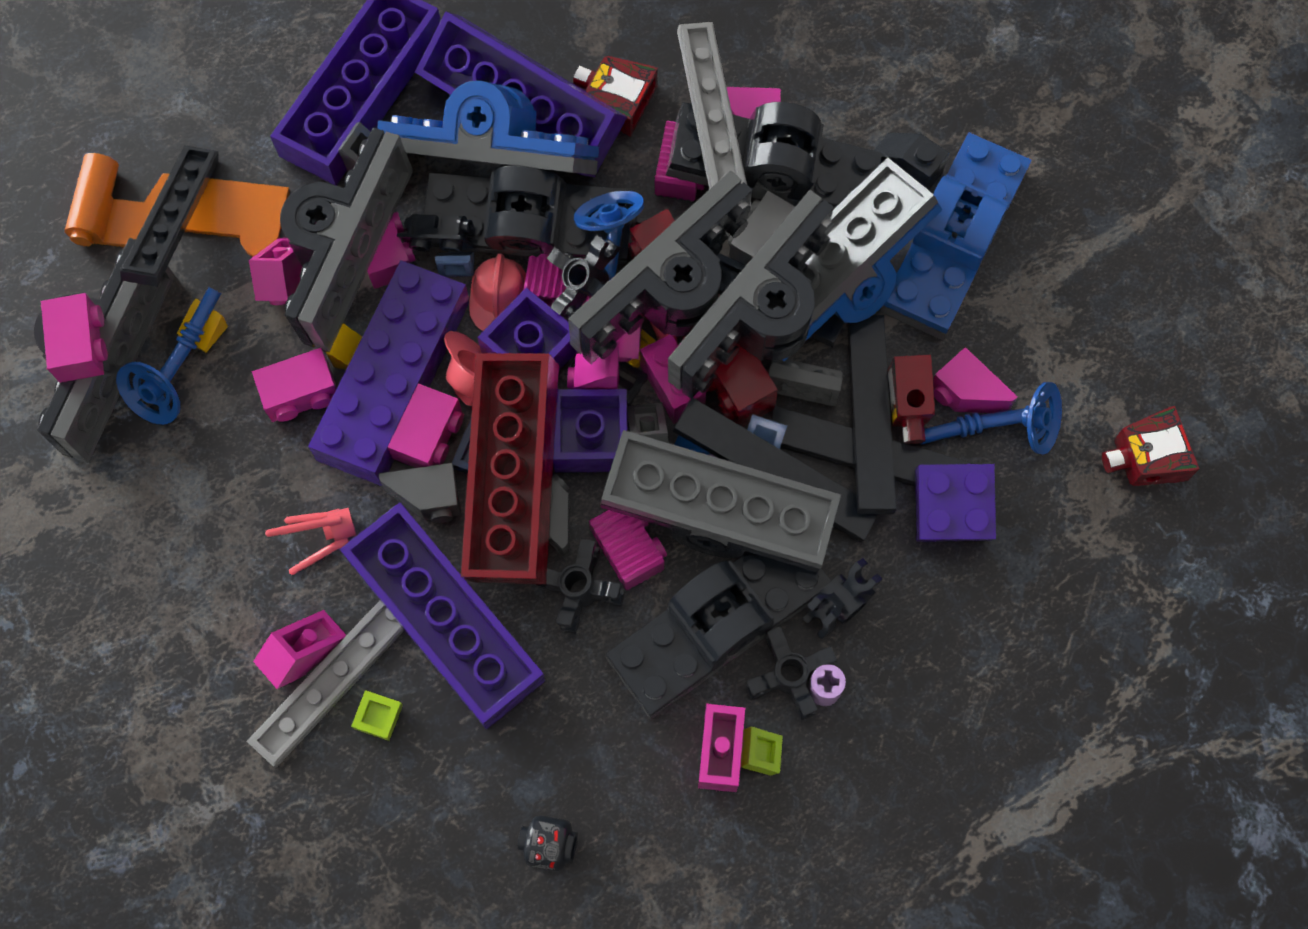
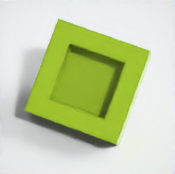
(377, 715)
(761, 751)

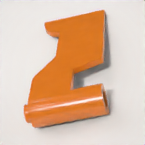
(224, 209)

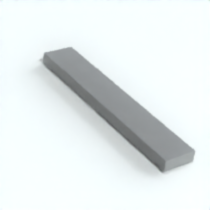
(710, 102)
(326, 685)

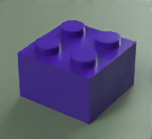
(528, 327)
(588, 428)
(955, 502)

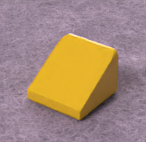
(213, 328)
(344, 347)

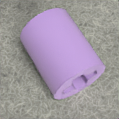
(826, 685)

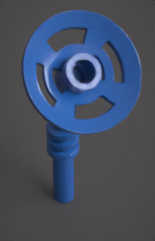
(609, 217)
(159, 382)
(1032, 416)

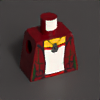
(621, 85)
(911, 382)
(1153, 451)

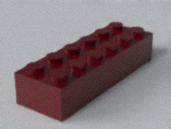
(743, 383)
(510, 468)

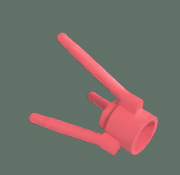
(335, 523)

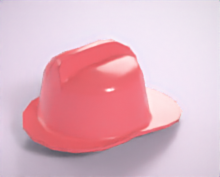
(494, 288)
(462, 364)

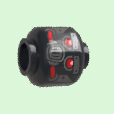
(548, 843)

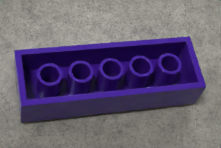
(468, 53)
(355, 83)
(393, 357)
(443, 615)

